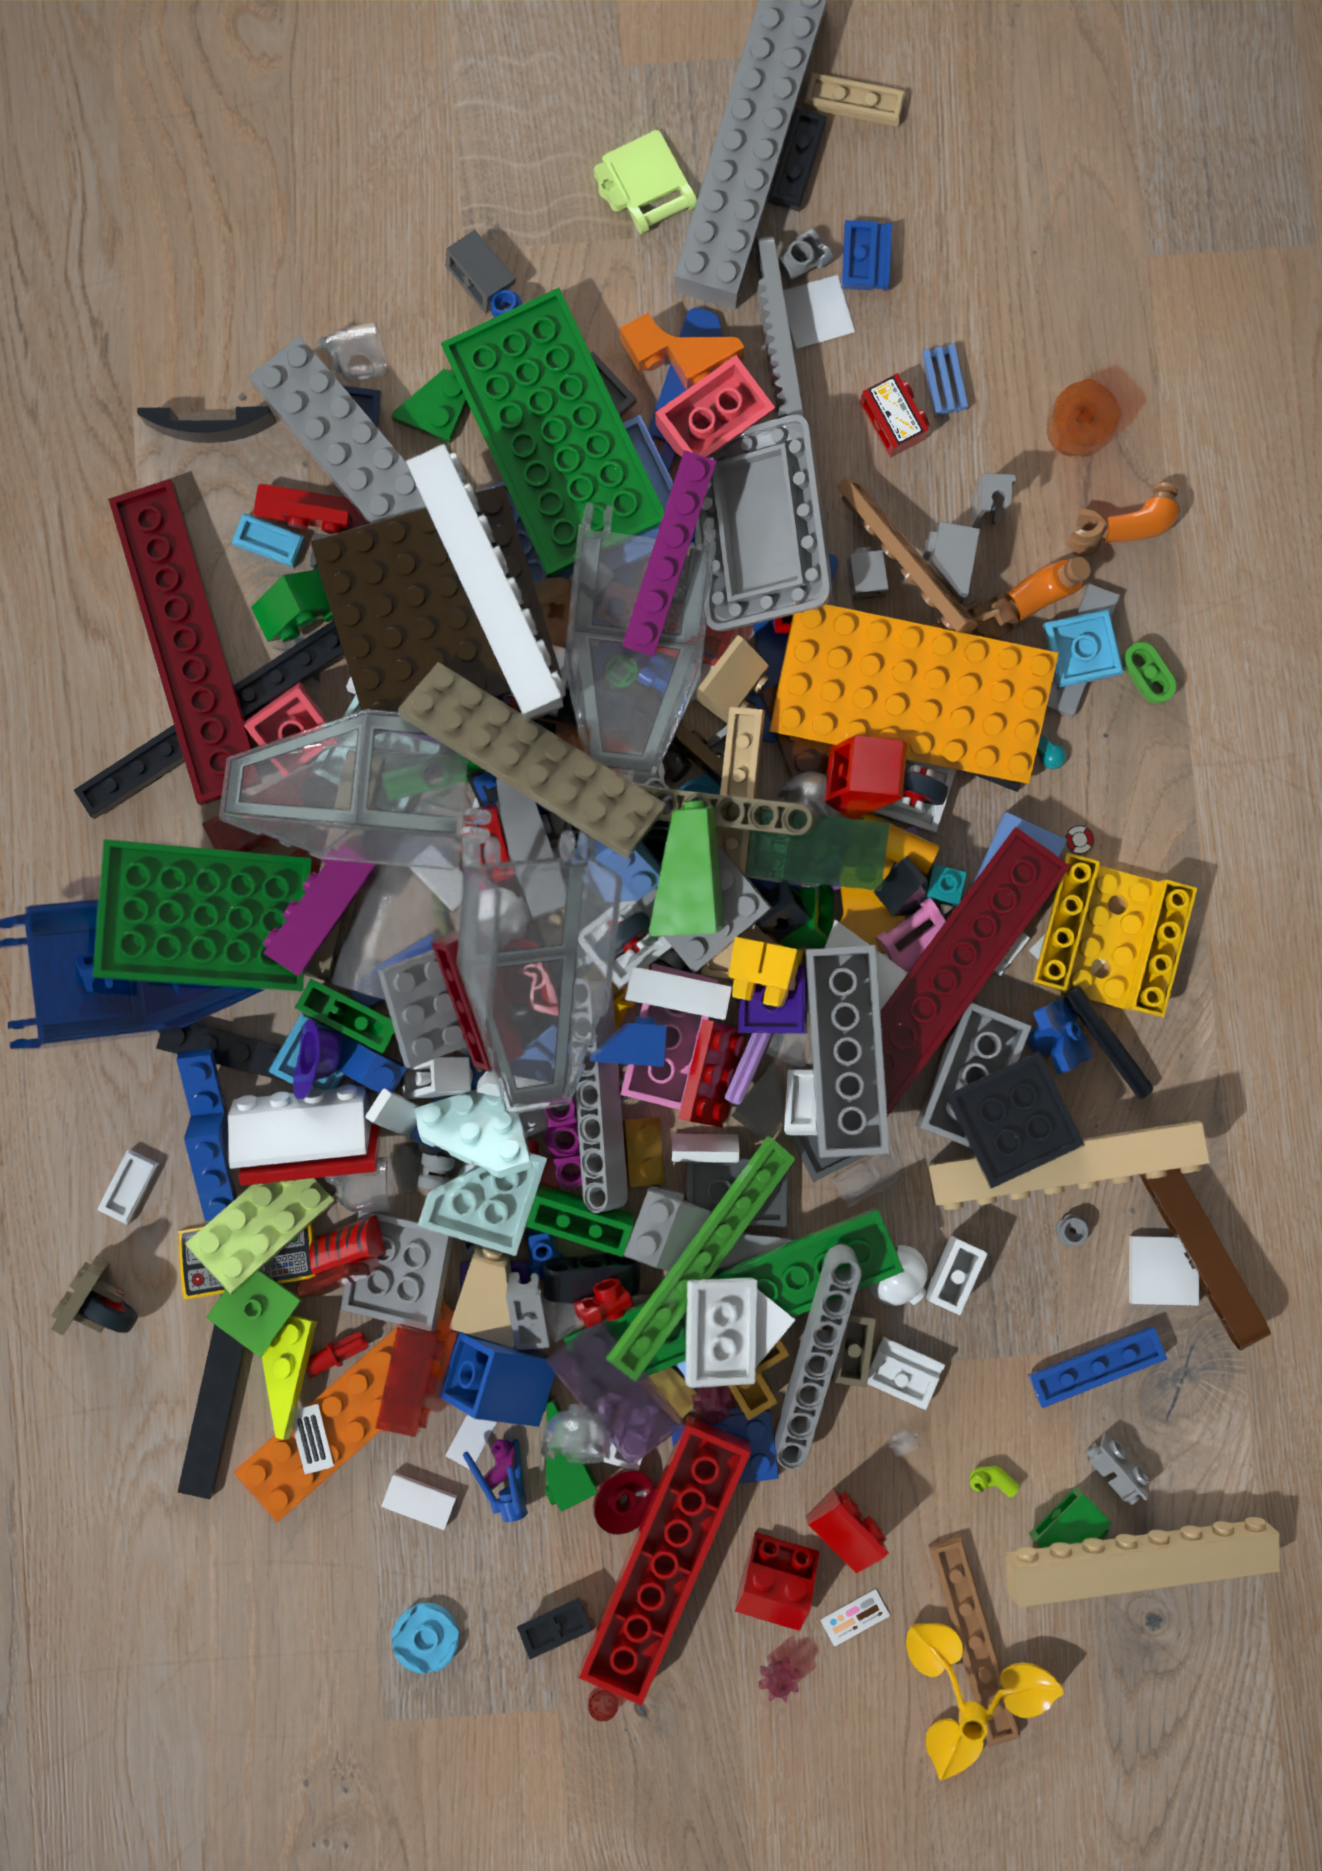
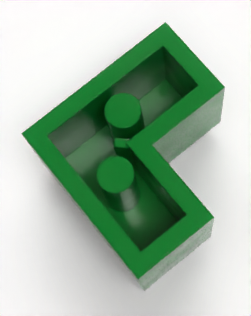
(291, 605)

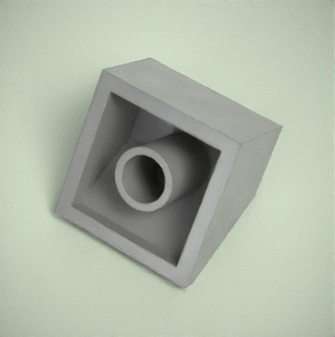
(952, 556)
(664, 1229)

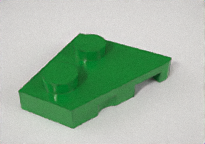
(434, 407)

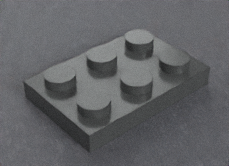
(711, 1180)

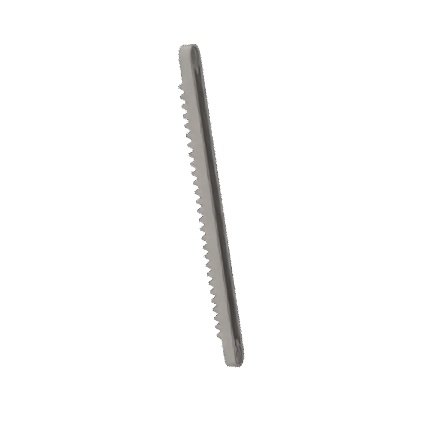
(777, 334)

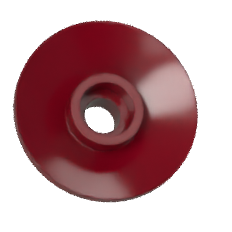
(627, 1512)

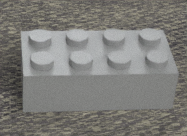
(977, 1047)

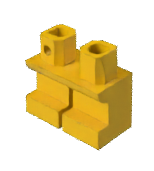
(766, 965)

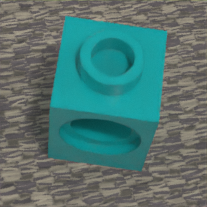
(945, 885)

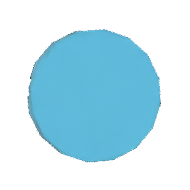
(425, 1638)

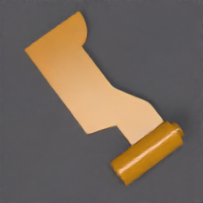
(862, 908)

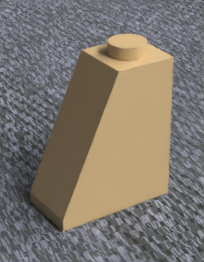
(483, 1301)

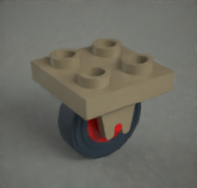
(93, 1303)

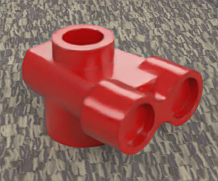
(607, 1303)

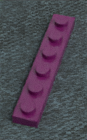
(669, 553)

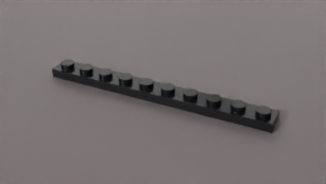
(253, 692)

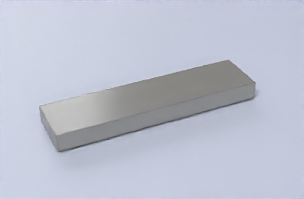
(1066, 699)

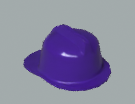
(317, 1058)

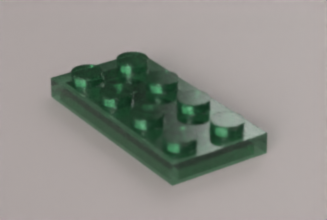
(834, 854)

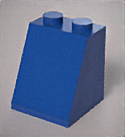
(497, 1381)

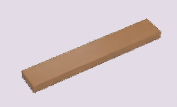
(971, 1625)

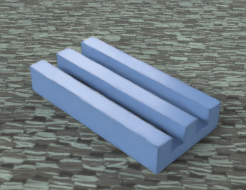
(940, 354)

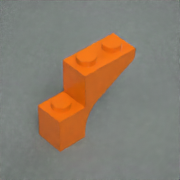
(690, 356)

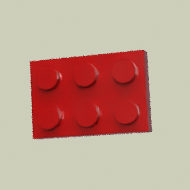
(711, 1074)

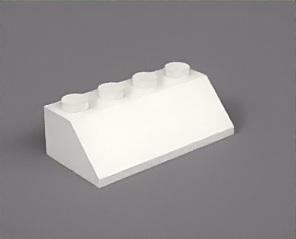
(295, 1130)

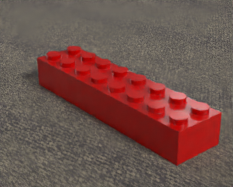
(664, 1560)

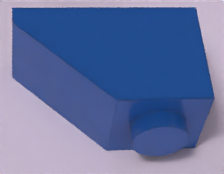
(634, 1044)
(369, 1066)

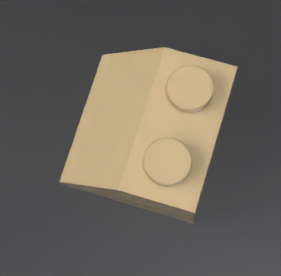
(733, 679)

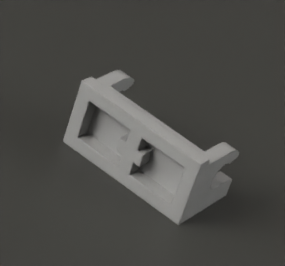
(990, 494)
(526, 1313)

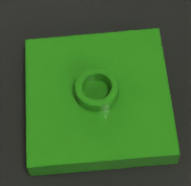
(255, 1312)

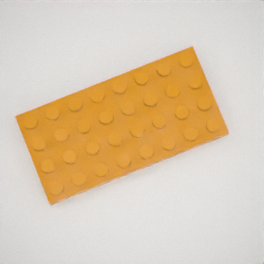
(941, 691)

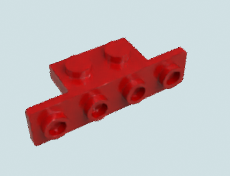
(306, 509)

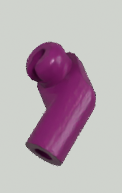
(504, 1458)

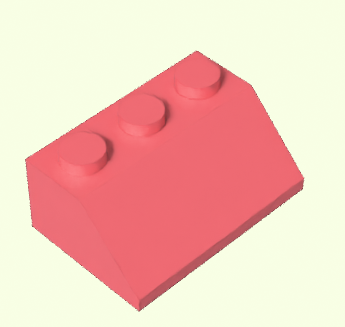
(714, 410)

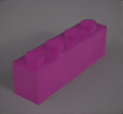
(316, 913)

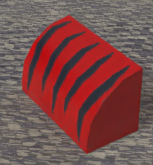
(346, 1245)

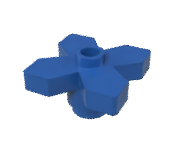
(1060, 1036)

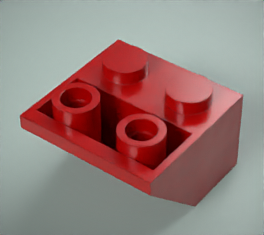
(865, 775)
(848, 1534)
(777, 1581)

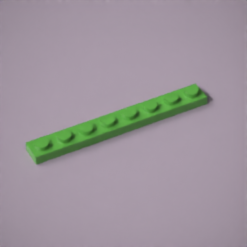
(700, 1258)

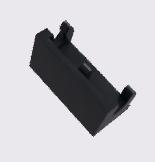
(556, 1628)

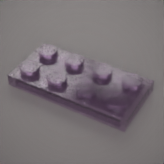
(633, 1411)

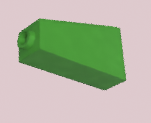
(689, 880)

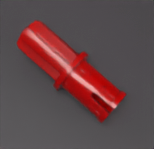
(336, 1353)

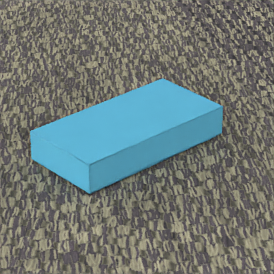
(268, 540)

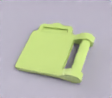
(640, 176)

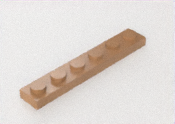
(898, 547)

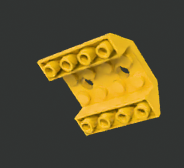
(1137, 945)

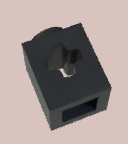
(787, 914)

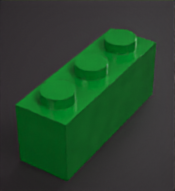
(568, 1218)

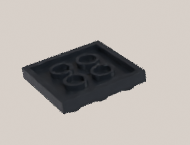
(1014, 1120)

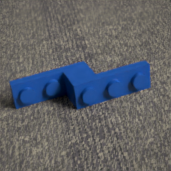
(207, 1131)

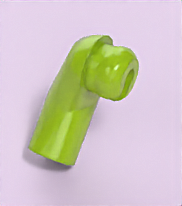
(992, 1476)

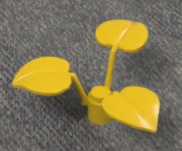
(955, 1745)

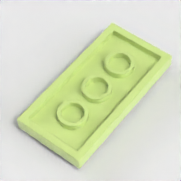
(257, 1228)

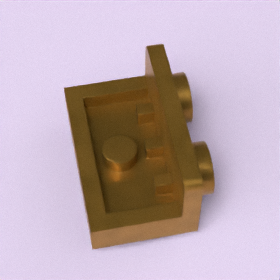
(643, 1151)

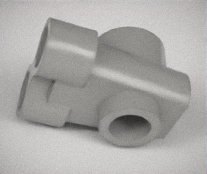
(804, 255)

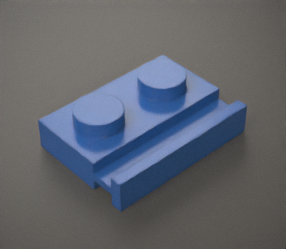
(866, 255)

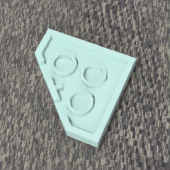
(476, 1131)
(484, 1206)

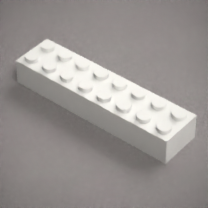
(484, 580)

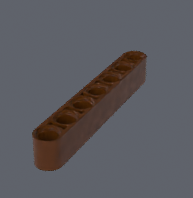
(1207, 1254)

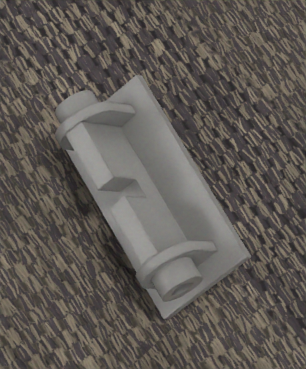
(1130, 1480)

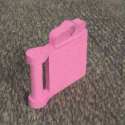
(909, 954)

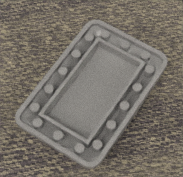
(766, 526)

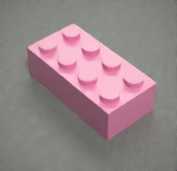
(667, 1083)

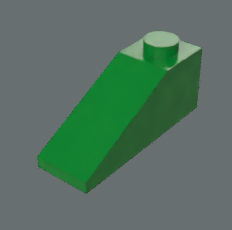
(346, 1016)
(567, 1482)

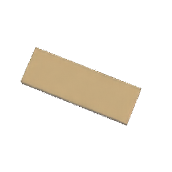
(854, 99)

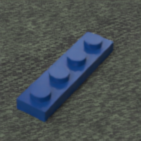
(1097, 1366)

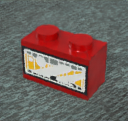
(894, 414)

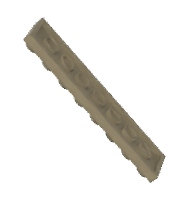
(532, 760)

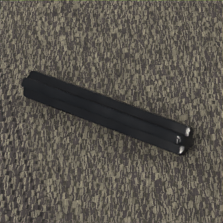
(1109, 1042)

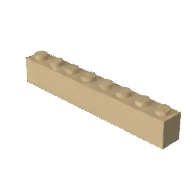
(1101, 1158)
(1142, 1562)

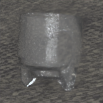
(356, 352)
(366, 1190)

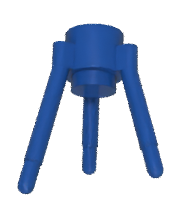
(511, 1499)

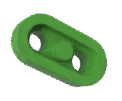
(1150, 672)

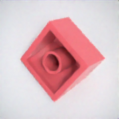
(285, 716)

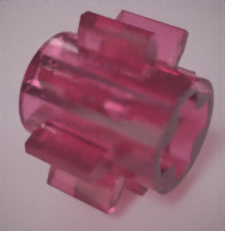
(713, 1403)
(782, 1687)

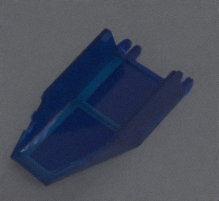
(71, 1014)

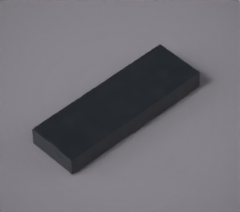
(797, 159)

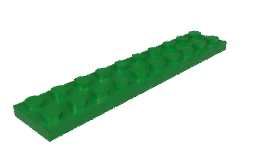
(788, 1276)

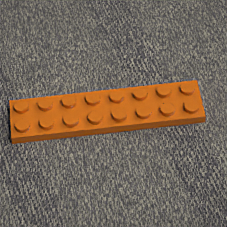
(349, 1420)

